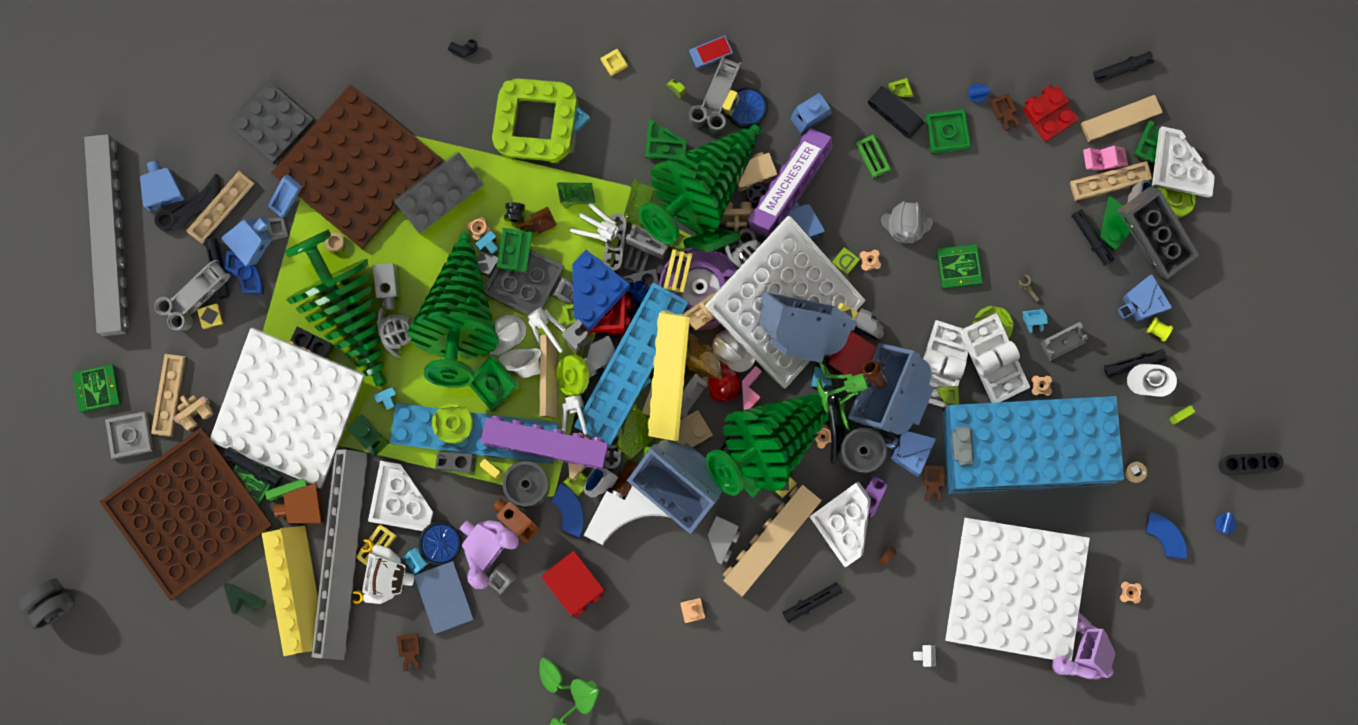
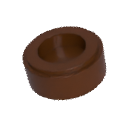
(887, 556)

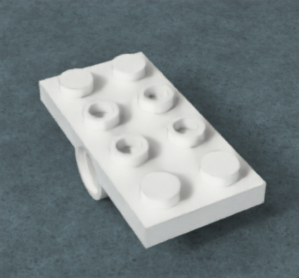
(947, 358)
(995, 358)

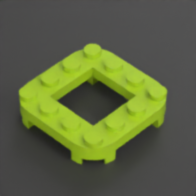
(534, 148)

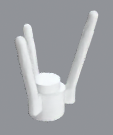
(607, 230)
(539, 319)
(574, 405)

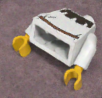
(383, 575)

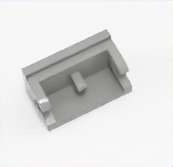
(646, 242)
(573, 337)
(1064, 341)
(692, 389)

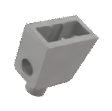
(384, 275)

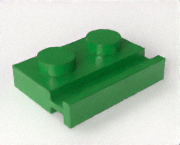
(514, 250)

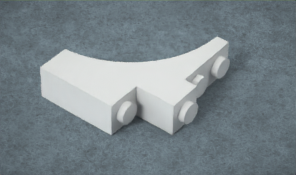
(616, 512)

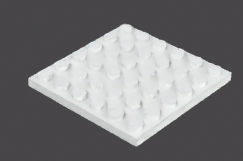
(782, 265)
(287, 407)
(1017, 589)

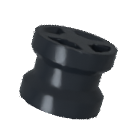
(755, 191)
(514, 212)

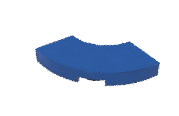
(247, 275)
(571, 510)
(1168, 535)

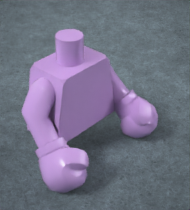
(484, 546)
(1093, 656)

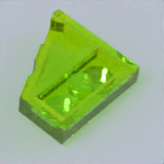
(634, 433)

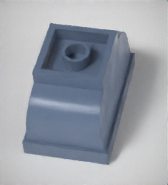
(804, 329)
(902, 399)
(676, 482)

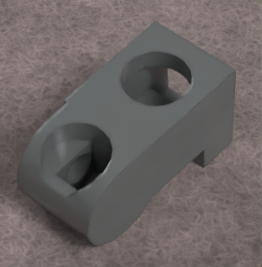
(648, 276)
(456, 462)

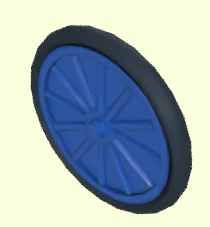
(750, 108)
(439, 543)

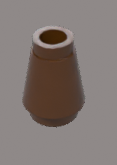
(874, 373)

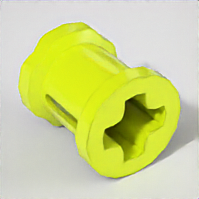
(1159, 329)

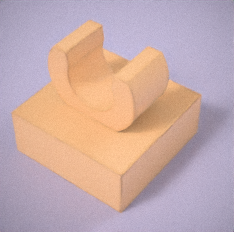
(692, 610)

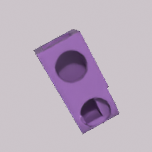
(875, 491)

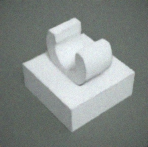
(928, 656)

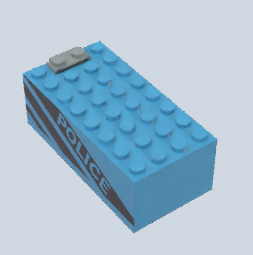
(1032, 445)

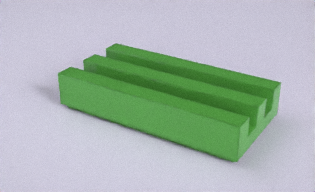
(880, 171)
(279, 492)

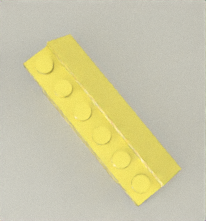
(668, 375)
(292, 587)

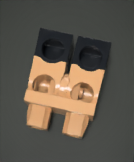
(311, 342)

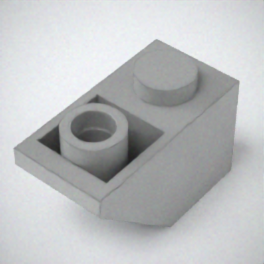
(598, 354)
(721, 536)

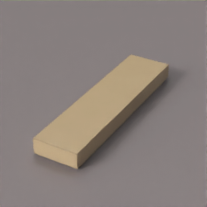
(1121, 118)
(1110, 181)
(220, 207)
(548, 380)
(168, 395)

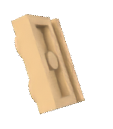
(693, 430)

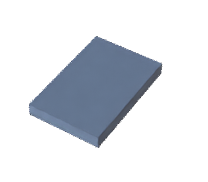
(444, 597)

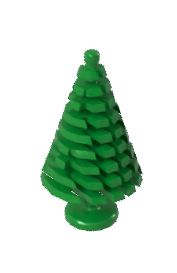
(697, 186)
(339, 303)
(455, 319)
(771, 439)

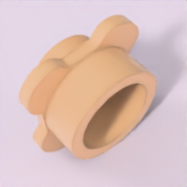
(480, 222)
(870, 265)
(1041, 390)
(821, 442)
(1135, 588)

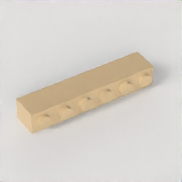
(772, 540)

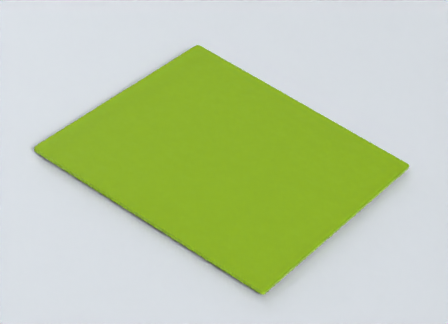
(419, 264)

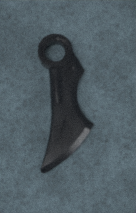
(198, 204)
(836, 427)

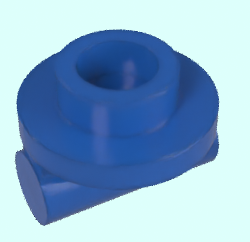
(978, 92)
(1225, 523)

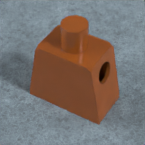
(302, 506)
(519, 523)

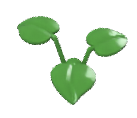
(852, 384)
(583, 692)

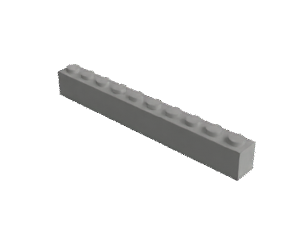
(105, 235)
(339, 555)

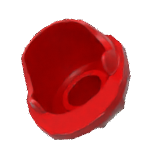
(727, 387)

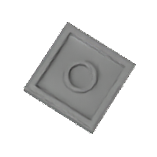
(129, 435)

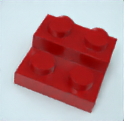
(1050, 112)
(617, 319)

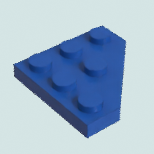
(594, 289)

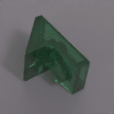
(575, 193)
(237, 596)

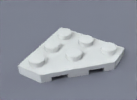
(1180, 166)
(398, 500)
(845, 523)

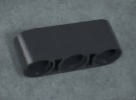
(895, 112)
(1259, 459)

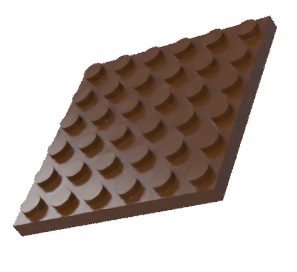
(355, 165)
(186, 514)

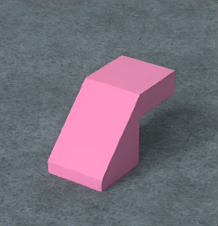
(1105, 159)
(749, 397)

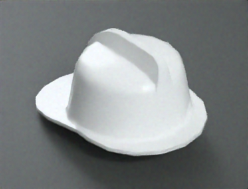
(510, 332)
(732, 352)
(522, 361)
(1152, 380)

